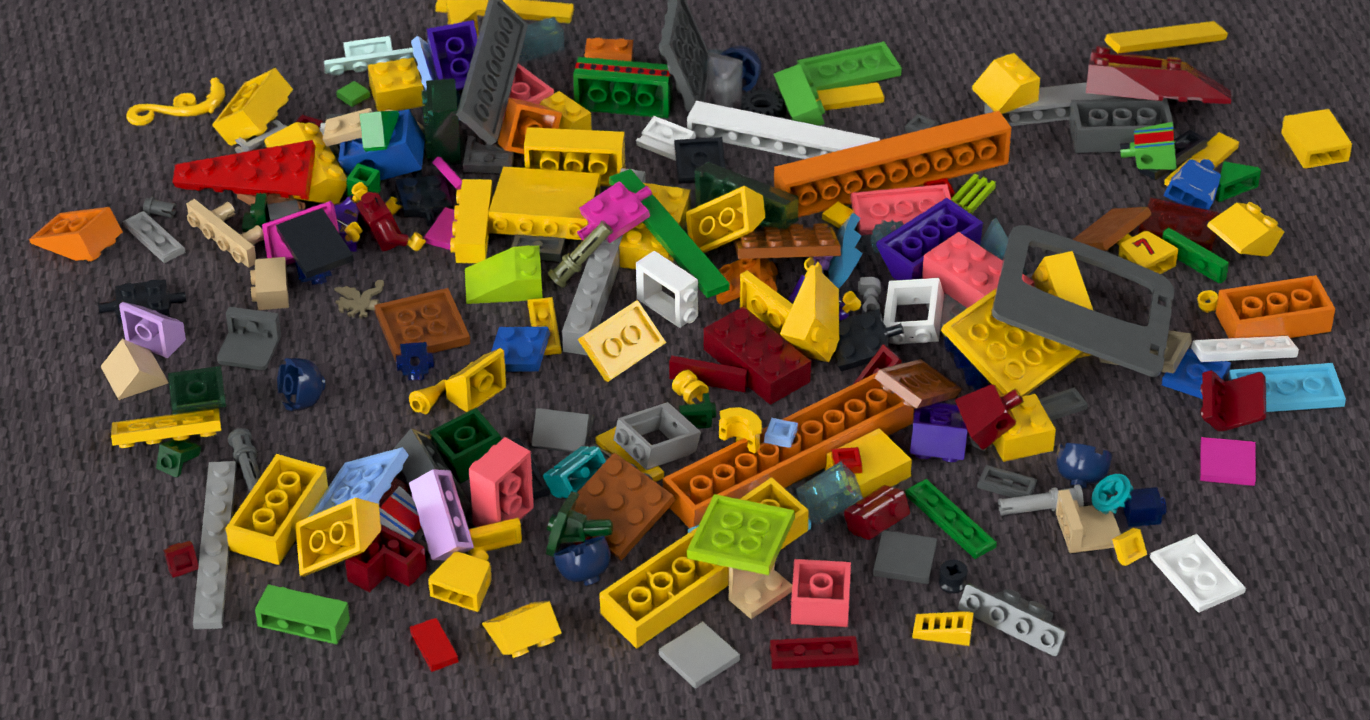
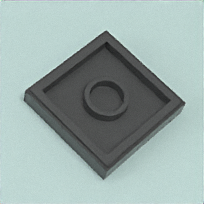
(905, 557)

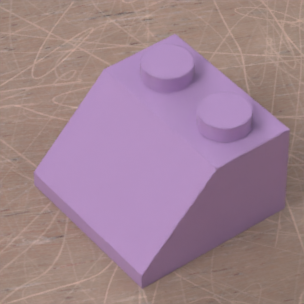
(151, 329)

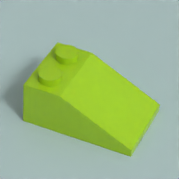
(505, 277)

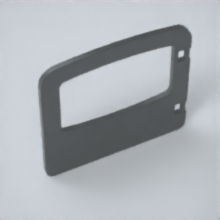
(1075, 325)

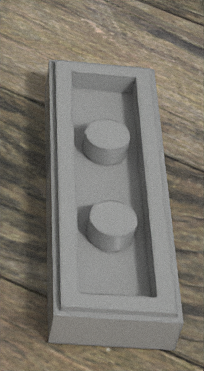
(154, 237)

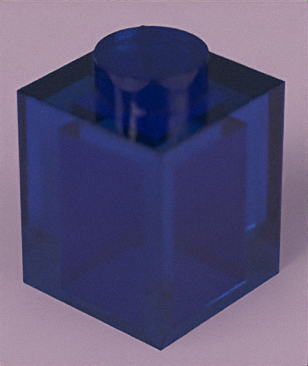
(1144, 507)

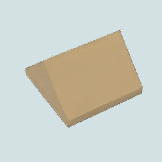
(132, 370)

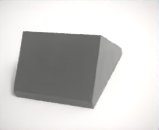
(561, 430)

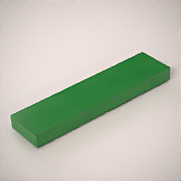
(950, 518)

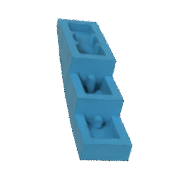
(843, 265)

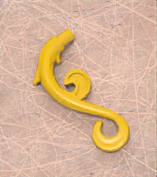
(180, 106)

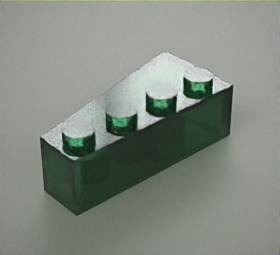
(716, 181)

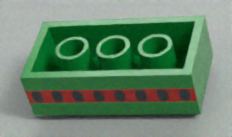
(623, 87)

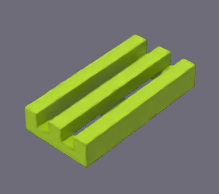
(989, 187)

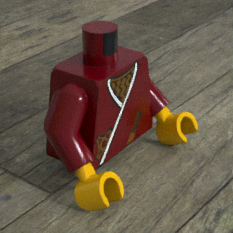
(381, 224)

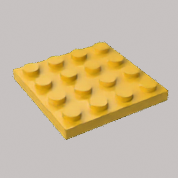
(1004, 352)

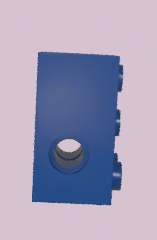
(401, 156)

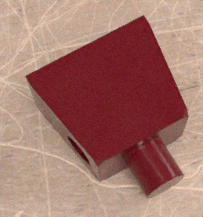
(988, 413)

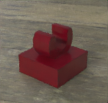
(181, 558)

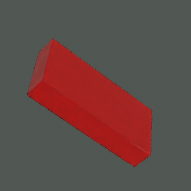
(434, 644)

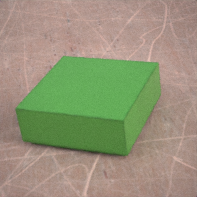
(353, 93)

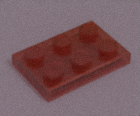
(1183, 219)

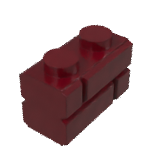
(877, 512)

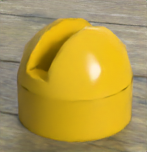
(1207, 295)

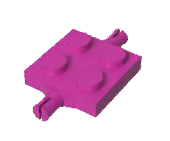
(617, 208)

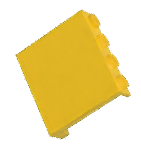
(541, 202)

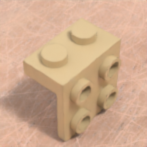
(343, 128)

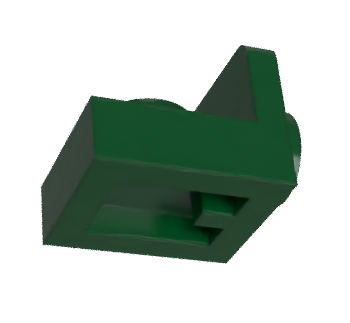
(258, 213)
(700, 414)
(173, 455)

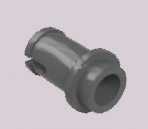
(159, 207)

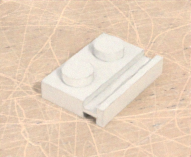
(660, 137)

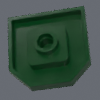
(574, 526)

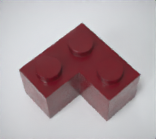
(387, 556)

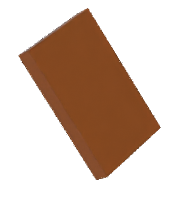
(1113, 227)

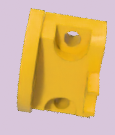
(741, 423)

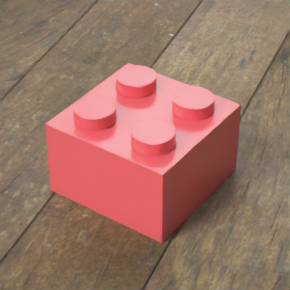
(820, 593)

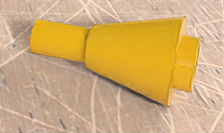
(425, 398)

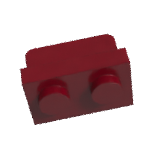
(1234, 401)

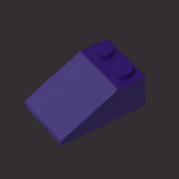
(452, 50)
(939, 432)

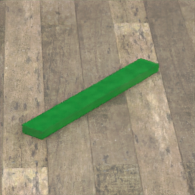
(675, 239)

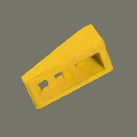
(947, 635)

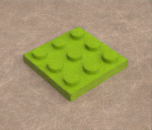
(741, 534)

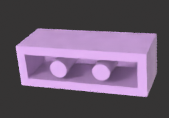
(441, 514)

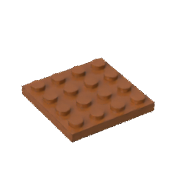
(789, 242)

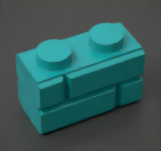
(574, 471)

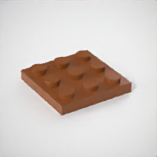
(423, 318)
(627, 499)

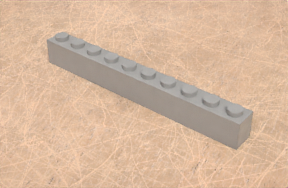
(593, 291)

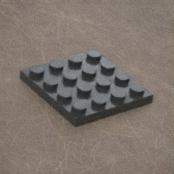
(684, 52)

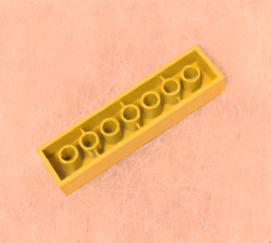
(673, 586)

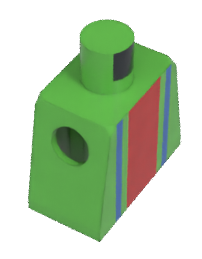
(1152, 147)

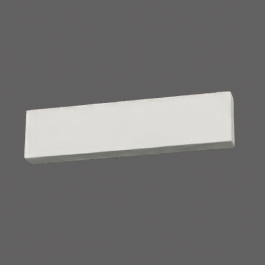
(1244, 348)

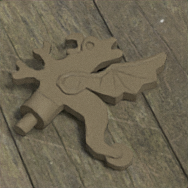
(358, 303)

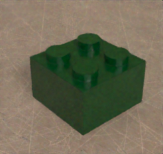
(464, 441)

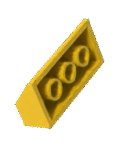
(327, 176)

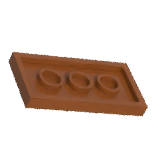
(917, 384)

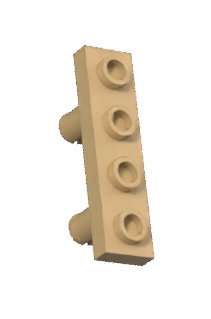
(213, 226)

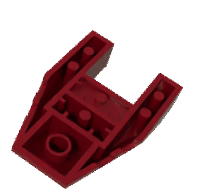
(1150, 78)

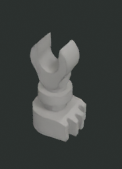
(870, 289)

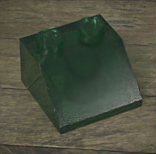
(197, 389)

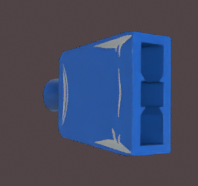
(1194, 184)

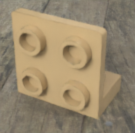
(1084, 526)
(756, 591)

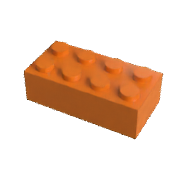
(1276, 309)

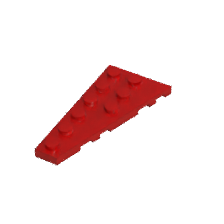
(268, 170)

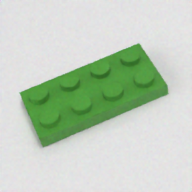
(851, 67)

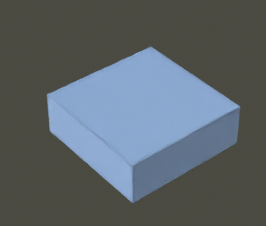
(781, 432)

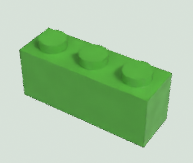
(799, 96)
(302, 614)

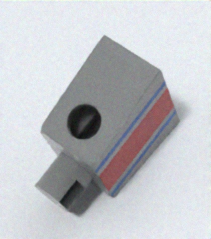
(401, 516)

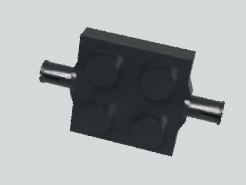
(423, 196)
(148, 294)
(862, 338)

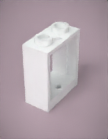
(657, 271)
(915, 292)

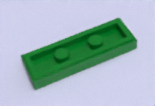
(1197, 256)

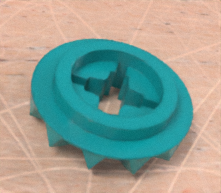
(1110, 485)

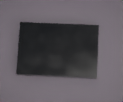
(314, 243)

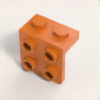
(759, 267)

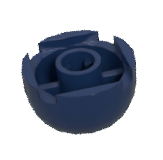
(750, 64)
(301, 379)
(1082, 464)
(584, 561)

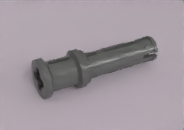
(245, 455)

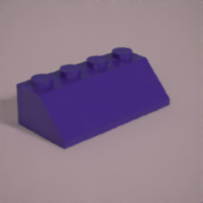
(907, 245)

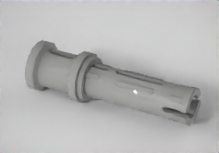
(1037, 501)

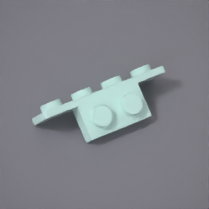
(364, 53)

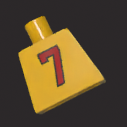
(1148, 251)

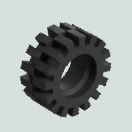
(762, 98)

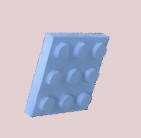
(363, 479)

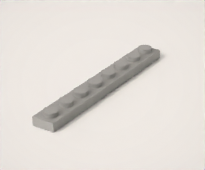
(214, 546)

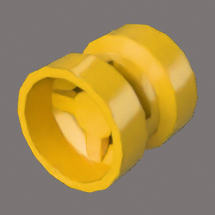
(689, 387)

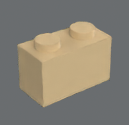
(270, 283)

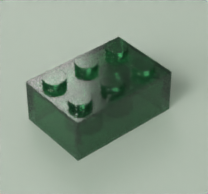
(441, 121)

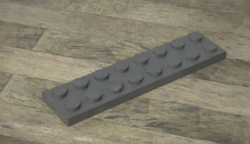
(492, 71)

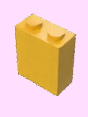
(1316, 138)
(881, 462)

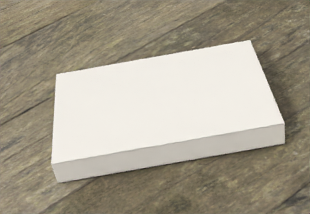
(1197, 573)

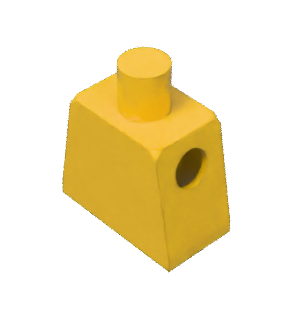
(462, 579)

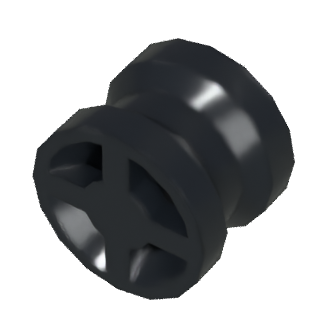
(953, 576)

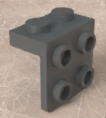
(250, 338)

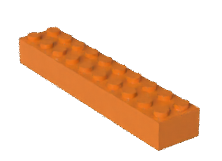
(897, 162)
(820, 429)

